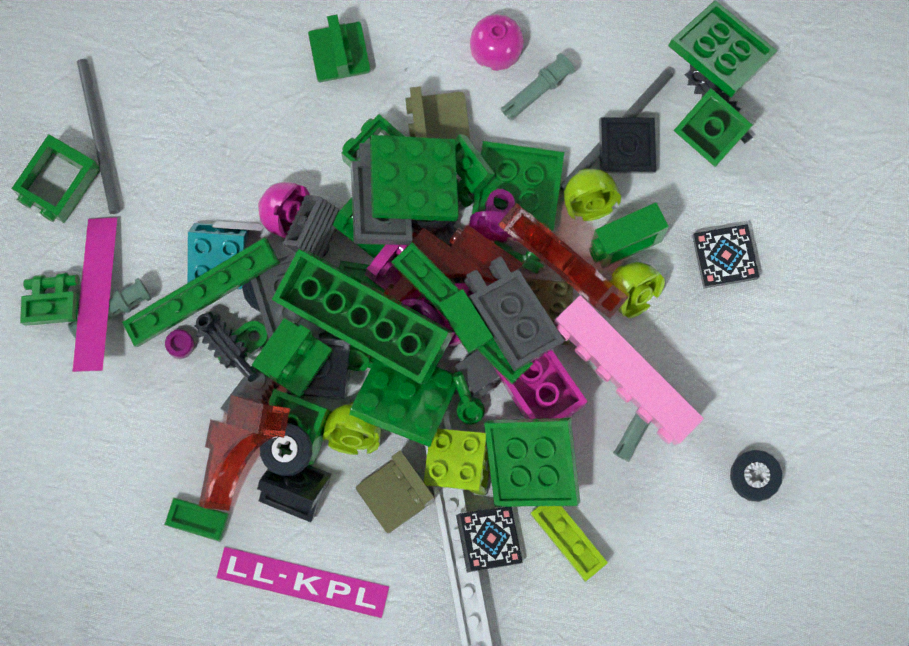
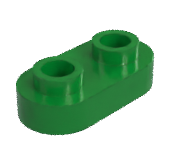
(244, 336)

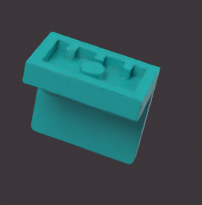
(211, 247)

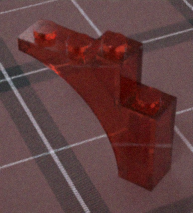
(468, 253)
(564, 260)
(234, 442)

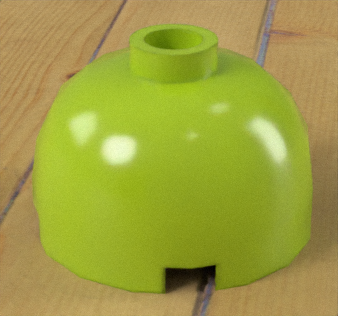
(591, 194)
(639, 283)
(350, 433)

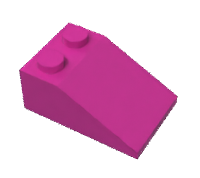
(545, 390)

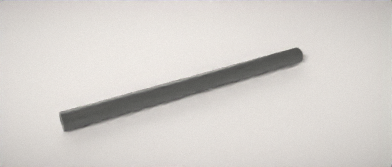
(633, 111)
(98, 136)

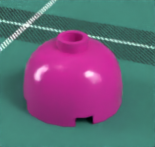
(496, 42)
(280, 206)

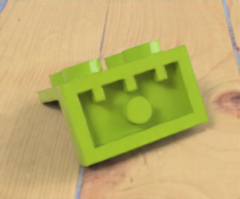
(458, 461)

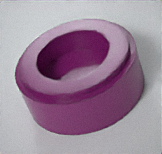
(179, 344)

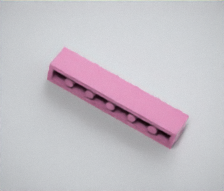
(627, 371)

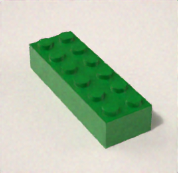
(363, 316)

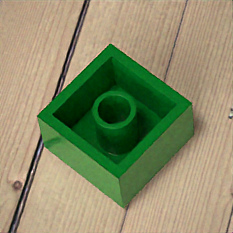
(713, 127)
(304, 415)

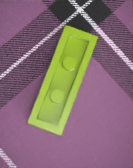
(569, 540)

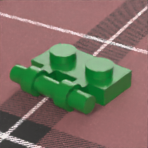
(471, 169)
(49, 307)

